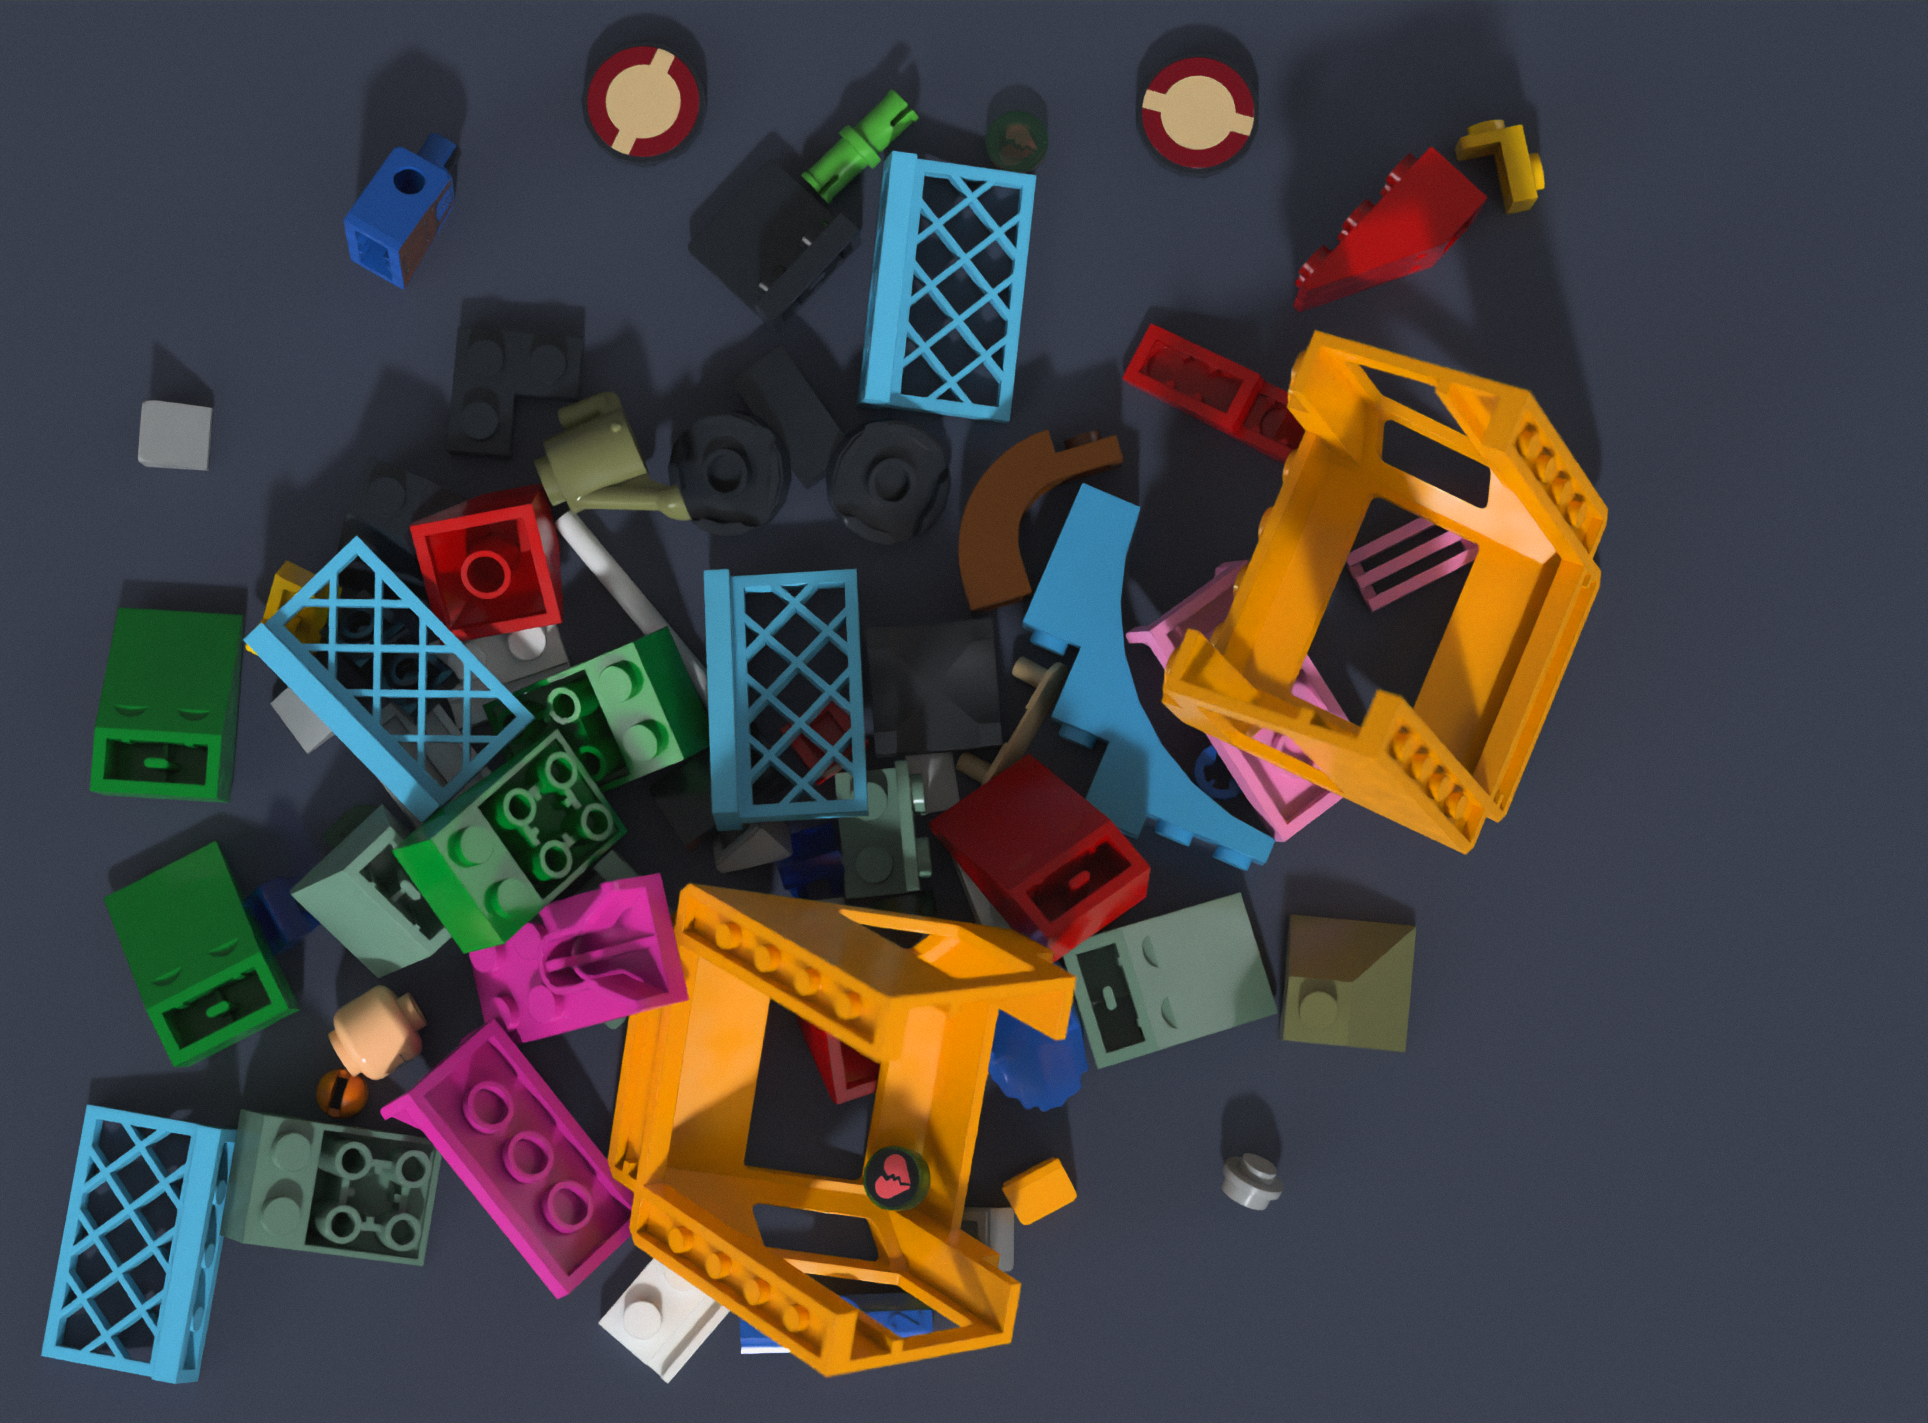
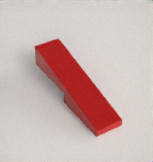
(1215, 392)

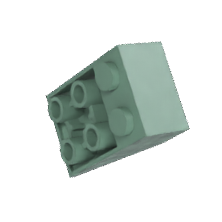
(1169, 980)
(330, 1188)

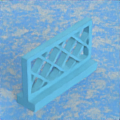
(893, 279)
(729, 697)
(349, 718)
(193, 1255)

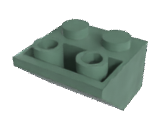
(371, 900)

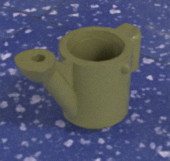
(601, 463)

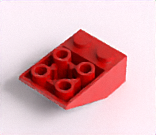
(1407, 231)
(1043, 856)

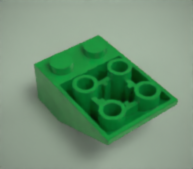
(169, 706)
(616, 711)
(510, 844)
(199, 956)

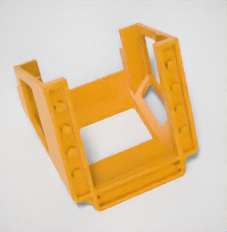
(1506, 639)
(693, 1089)

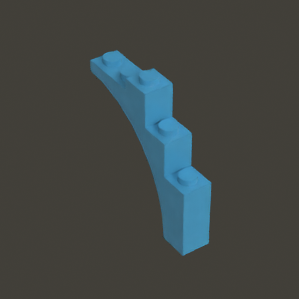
(1081, 610)

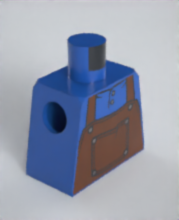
(402, 210)

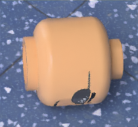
(377, 1032)

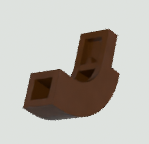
(993, 516)

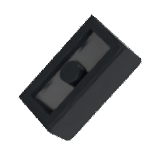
(687, 798)

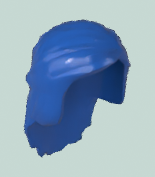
(1035, 1065)

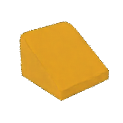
(1039, 1190)

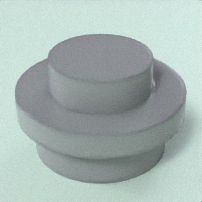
(1251, 1181)

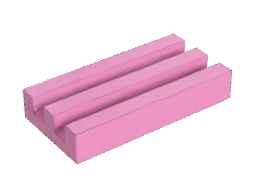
(1365, 580)

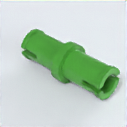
(860, 146)

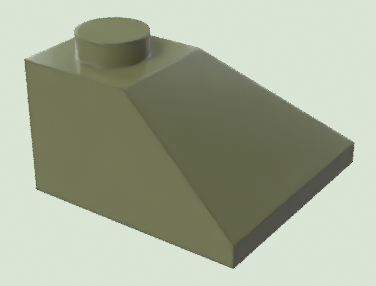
(1347, 983)

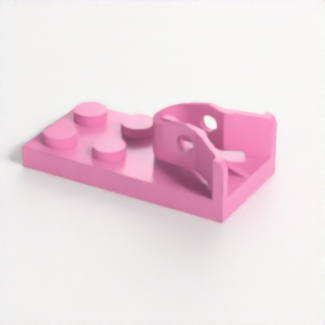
(1277, 796)

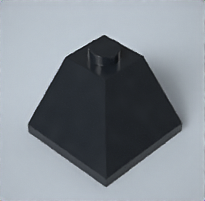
(381, 517)

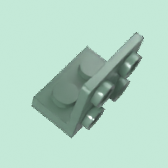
(883, 848)

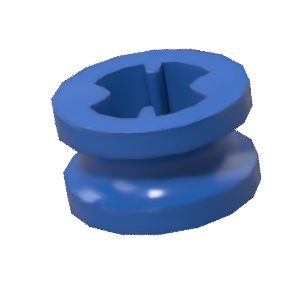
(1207, 759)

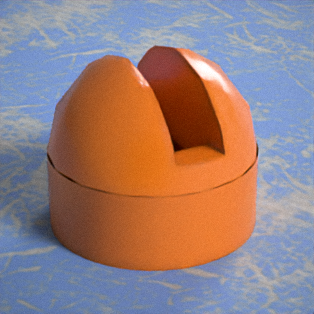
(353, 1099)

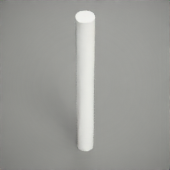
(627, 593)

